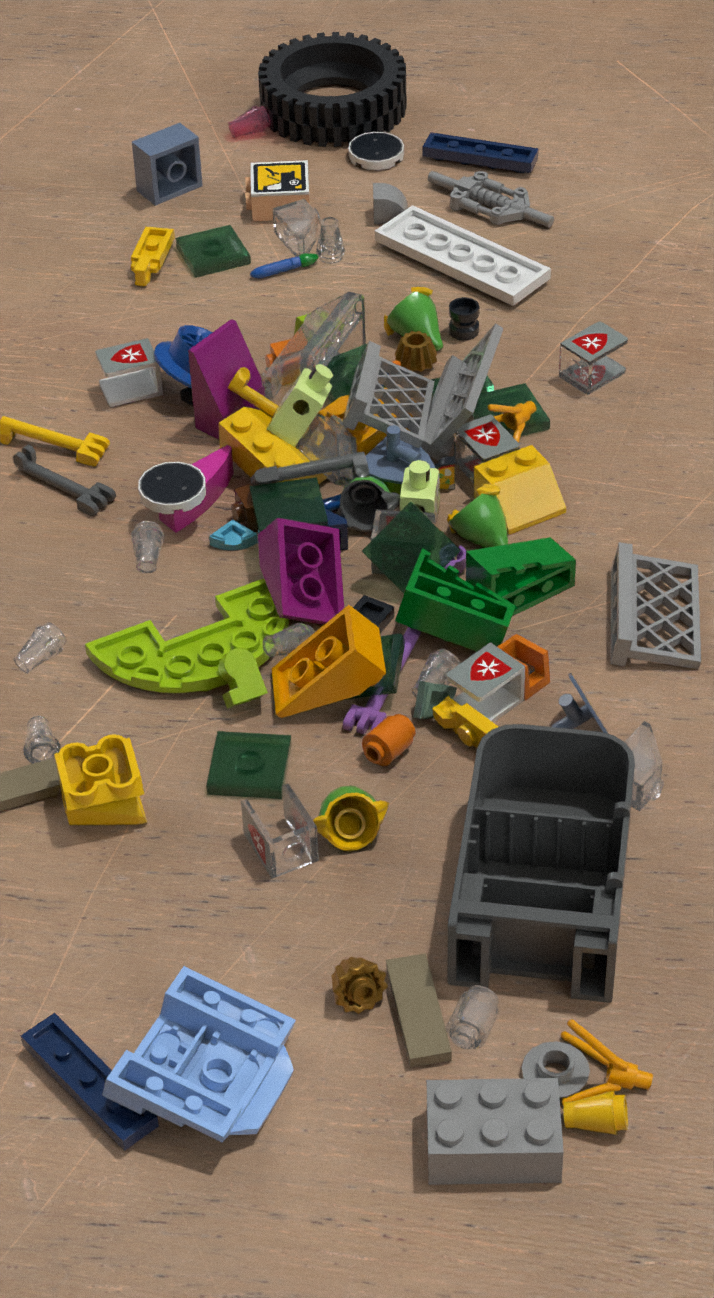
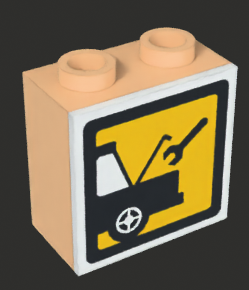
(275, 185)

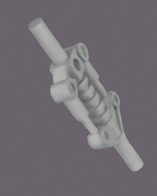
(479, 188)

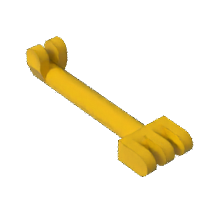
(239, 386)
(87, 450)

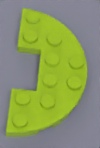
(191, 660)

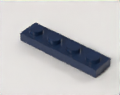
(480, 152)
(84, 1079)

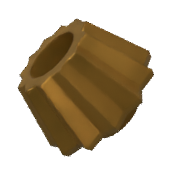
(416, 351)
(358, 984)

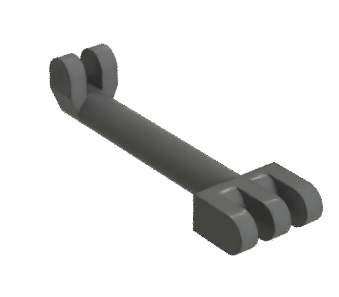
(355, 461)
(87, 499)

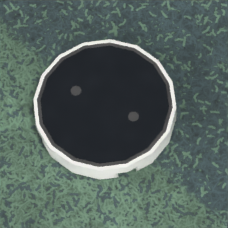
(376, 150)
(172, 487)

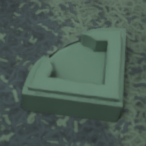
(429, 696)

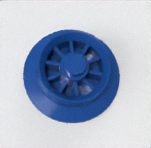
(174, 354)

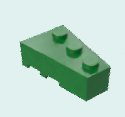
(522, 571)
(452, 608)

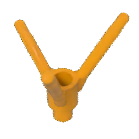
(514, 416)
(618, 1073)

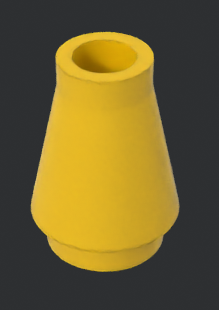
(598, 1113)

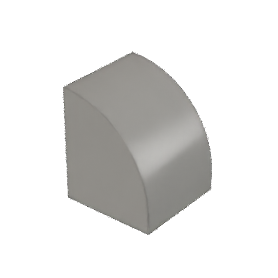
(387, 202)

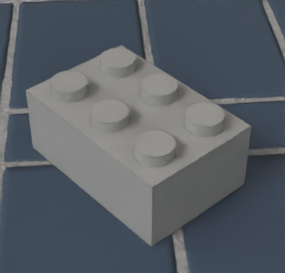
(494, 1131)

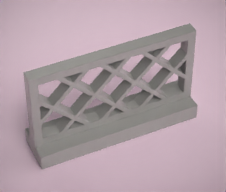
(368, 388)
(458, 394)
(628, 605)

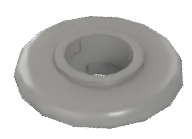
(571, 1079)

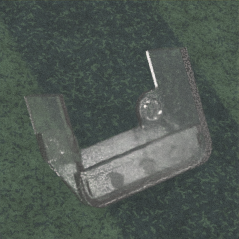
(327, 330)

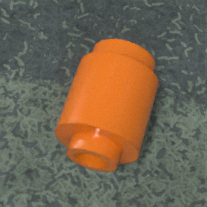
(388, 739)

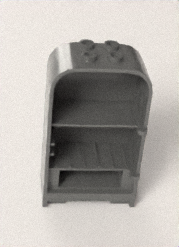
(543, 859)

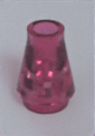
(252, 121)

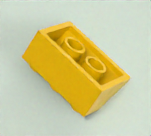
(256, 446)

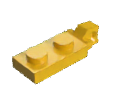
(150, 253)
(464, 720)

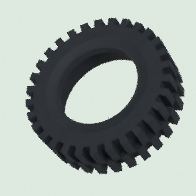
(332, 61)

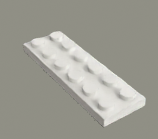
(463, 255)

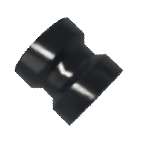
(464, 317)

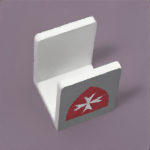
(132, 385)
(489, 682)

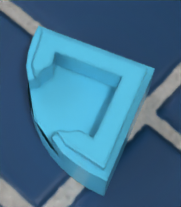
(233, 537)

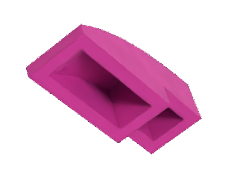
(218, 472)

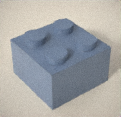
(167, 163)

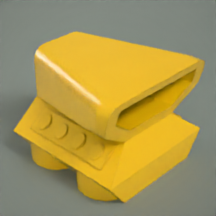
(101, 783)

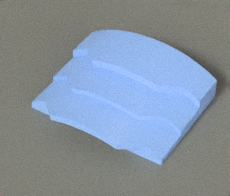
(207, 1060)

